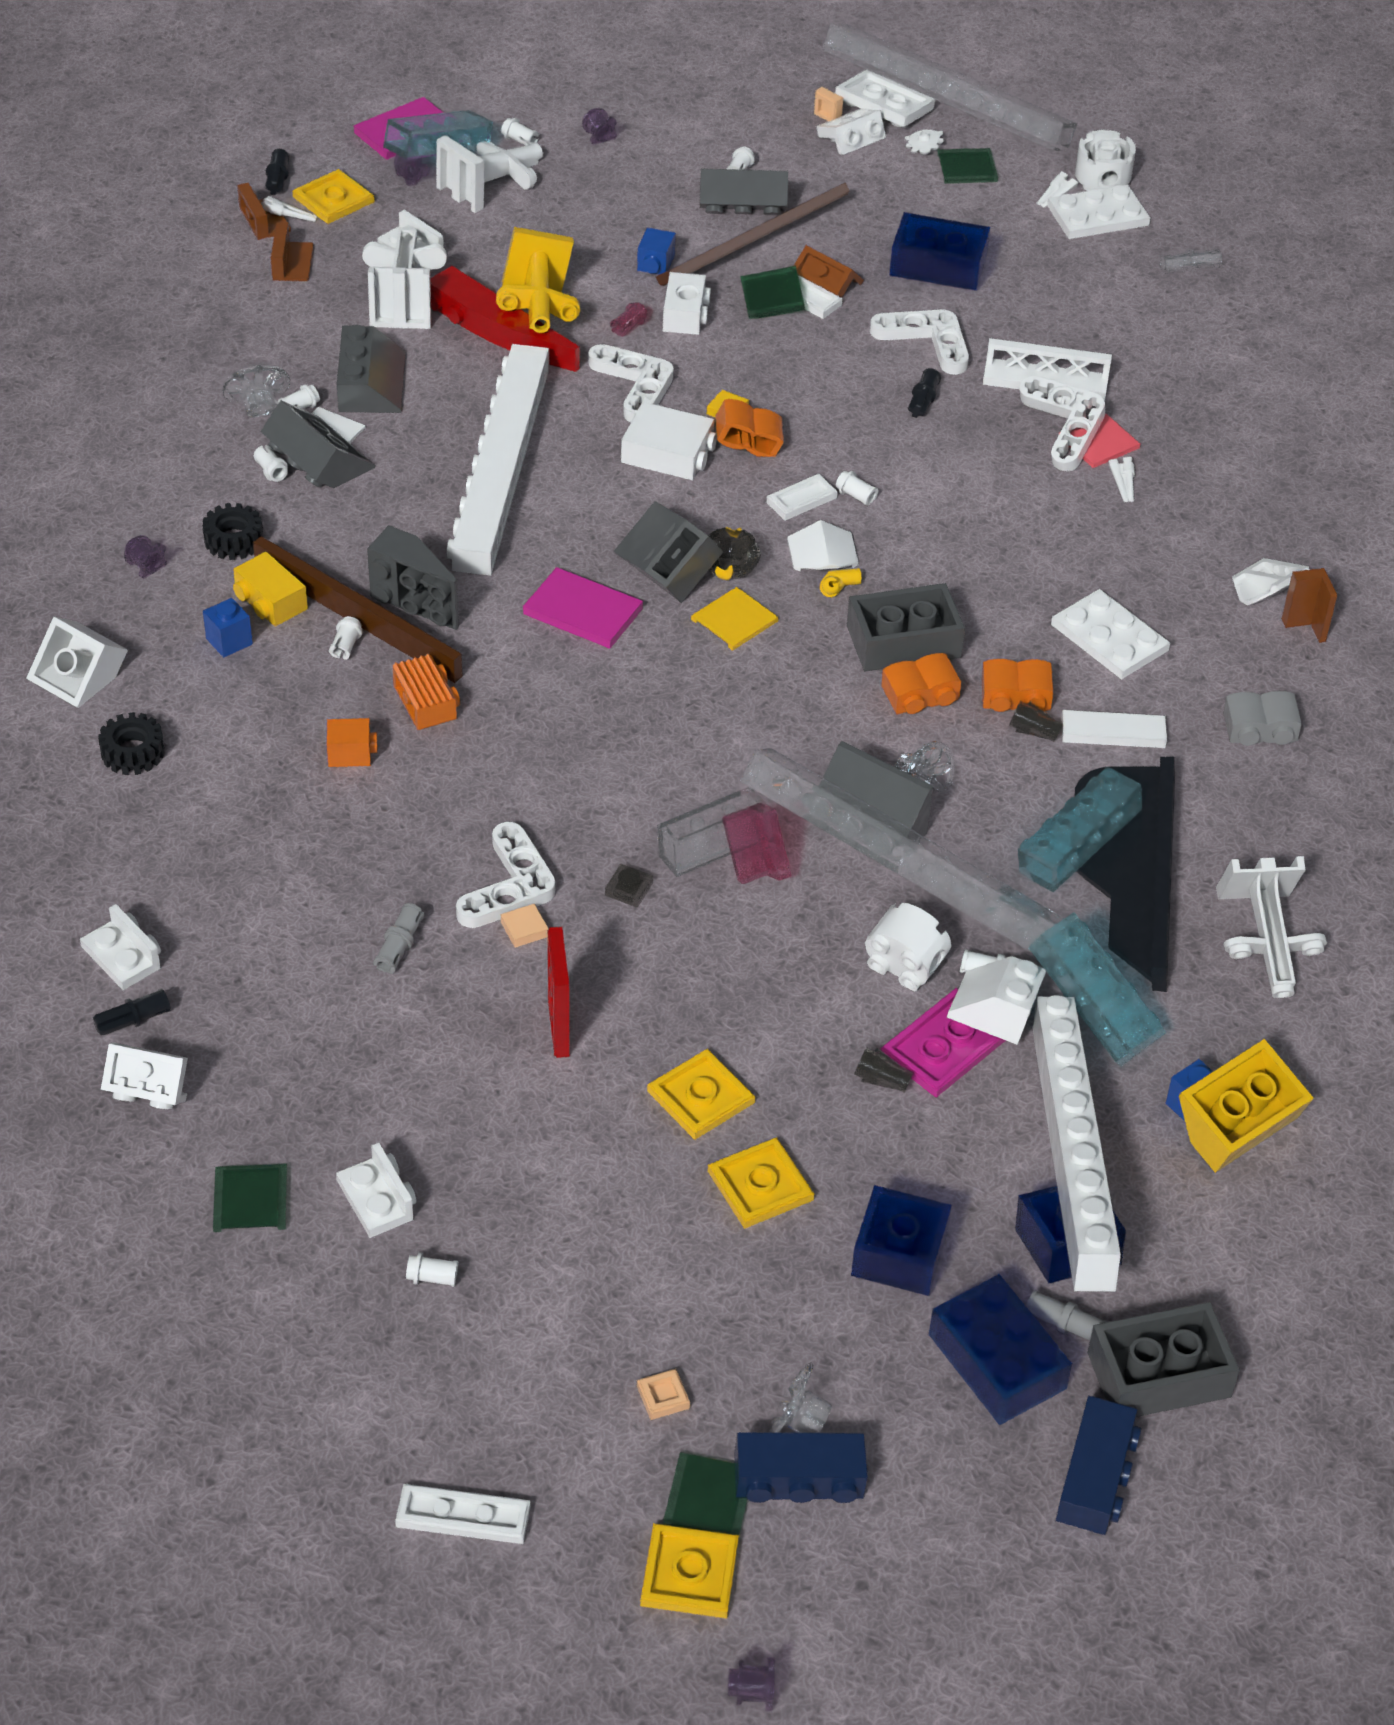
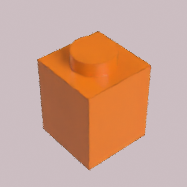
(350, 742)

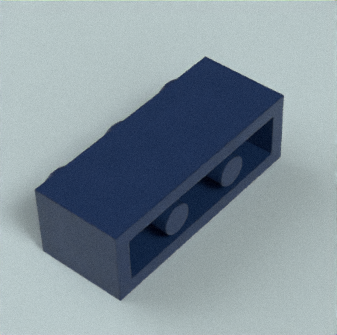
(800, 1466)
(1099, 1466)

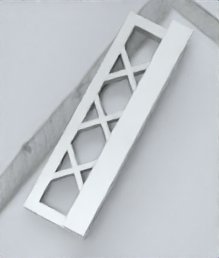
(1013, 370)

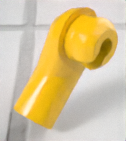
(836, 580)

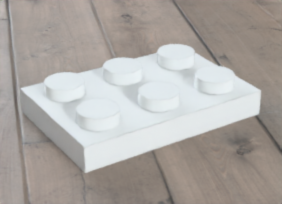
(895, 101)
(1098, 211)
(1110, 633)

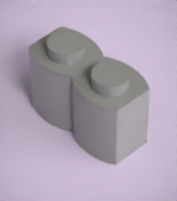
(1262, 718)

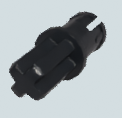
(277, 171)
(924, 392)
(132, 1012)

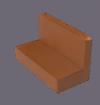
(260, 221)
(290, 259)
(825, 271)
(1310, 602)

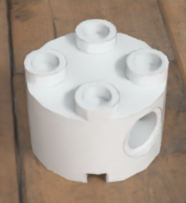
(1104, 160)
(907, 945)

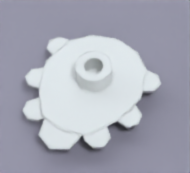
(924, 141)

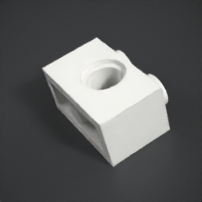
(685, 303)

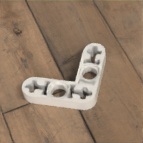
(942, 327)
(603, 359)
(1074, 412)
(518, 886)

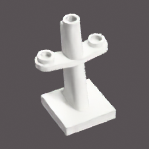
(467, 172)
(401, 281)
(1264, 887)

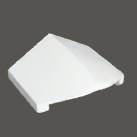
(822, 547)
(1264, 580)

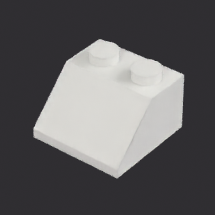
(75, 661)
(998, 997)

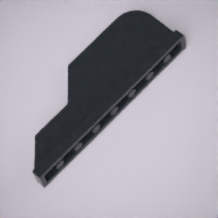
(1137, 873)

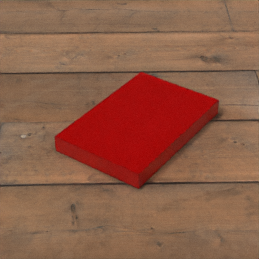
(558, 991)

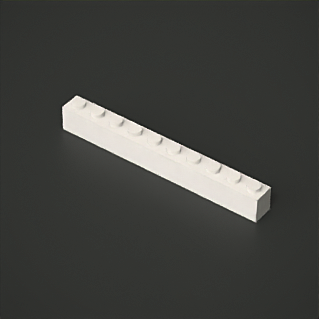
(499, 461)
(1076, 1146)

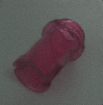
(634, 314)

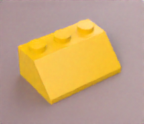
(1242, 1105)

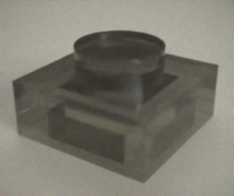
(629, 885)

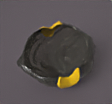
(739, 553)

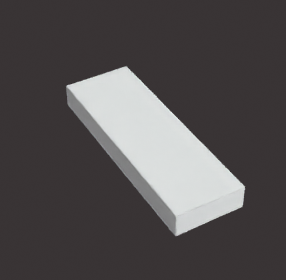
(1114, 729)
(463, 1513)

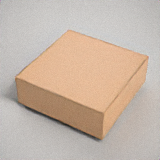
(827, 104)
(524, 925)
(663, 1394)

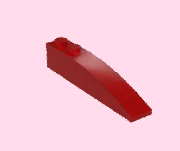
(476, 310)

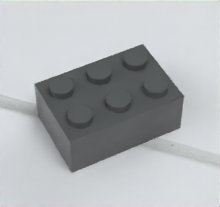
(904, 625)
(1163, 1360)

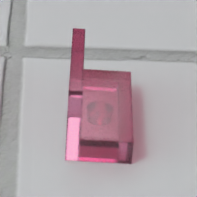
(756, 843)

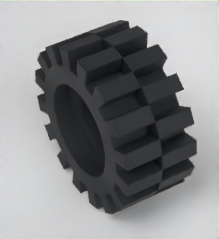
(229, 519)
(131, 757)

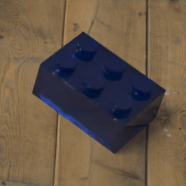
(939, 251)
(999, 1349)

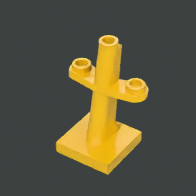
(536, 277)

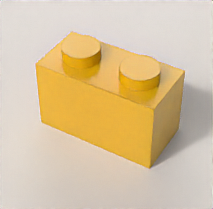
(269, 589)

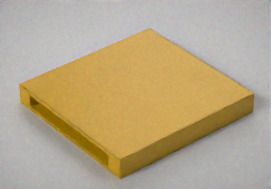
(735, 618)

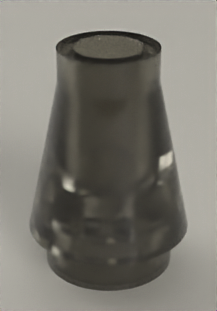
(1035, 722)
(882, 1070)

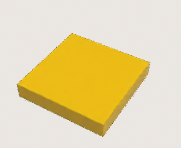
(333, 196)
(701, 1093)
(760, 1182)
(689, 1570)

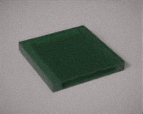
(967, 165)
(772, 292)
(250, 1196)
(705, 1496)

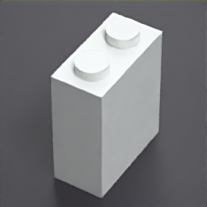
(668, 441)

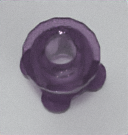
(599, 125)
(410, 169)
(143, 554)
(753, 1683)

